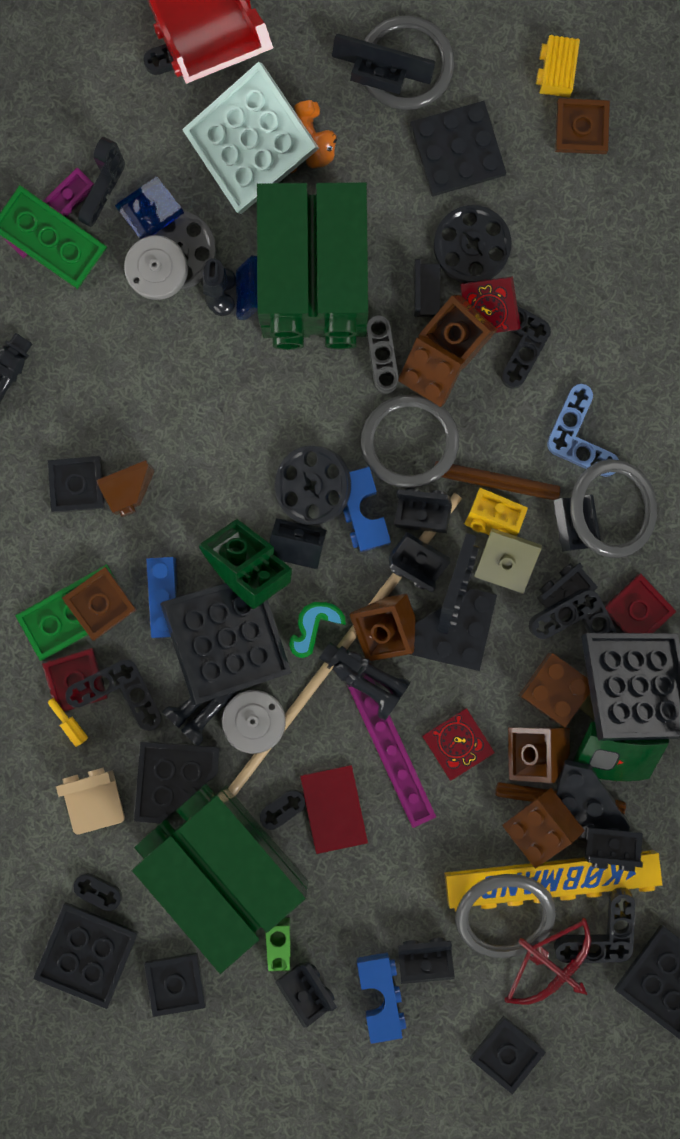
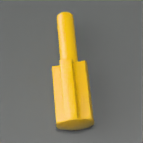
(69, 724)

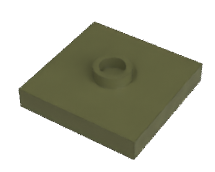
(507, 560)

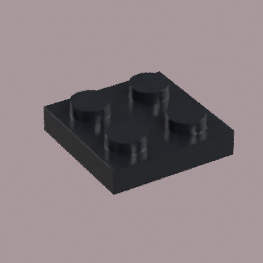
(75, 484)
(175, 984)
(507, 1055)

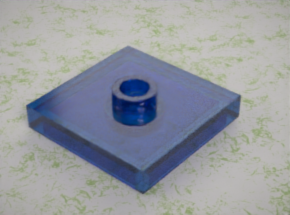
(149, 208)
(246, 289)

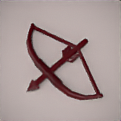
(541, 957)

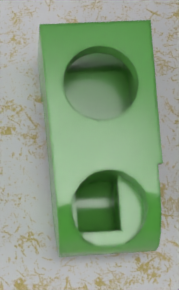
(278, 946)

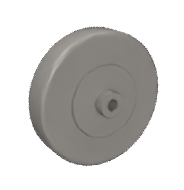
(156, 267)
(253, 721)

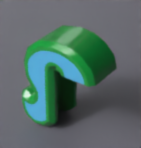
(309, 622)

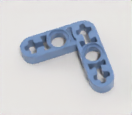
(573, 442)

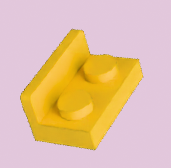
(495, 512)

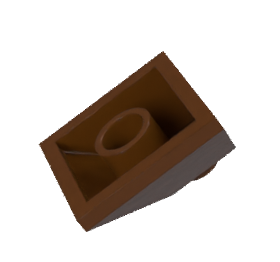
(126, 487)
(385, 627)
(537, 753)

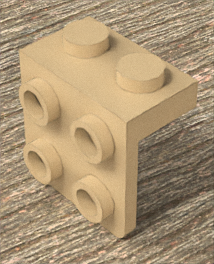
(92, 801)

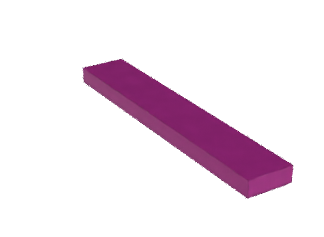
(395, 759)

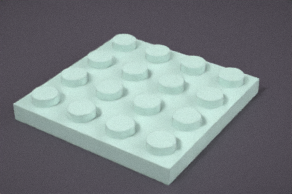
(250, 137)

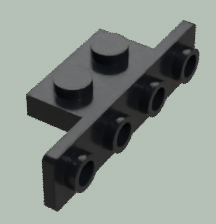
(381, 65)

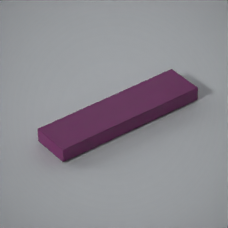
(66, 197)

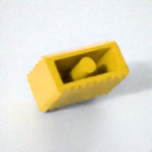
(559, 66)

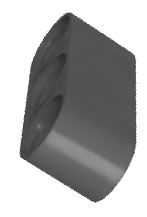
(377, 343)

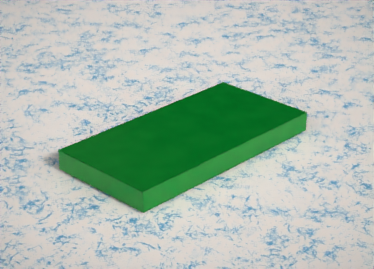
(49, 237)
(51, 623)

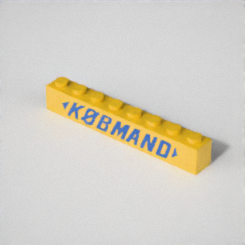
(559, 877)

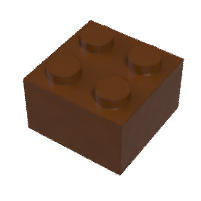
(459, 329)
(556, 690)
(543, 828)

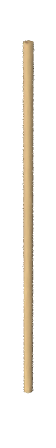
(322, 673)

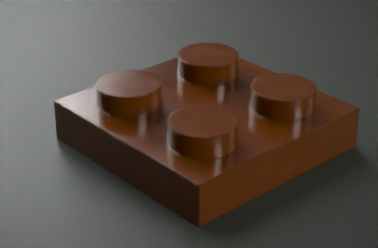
(582, 126)
(431, 370)
(99, 603)

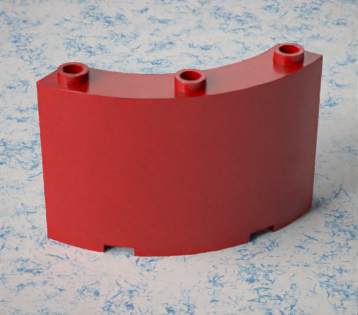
(208, 34)

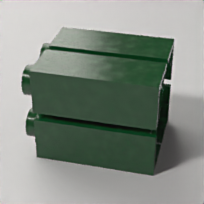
(312, 263)
(219, 875)

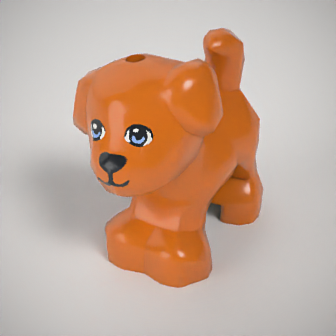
(325, 140)

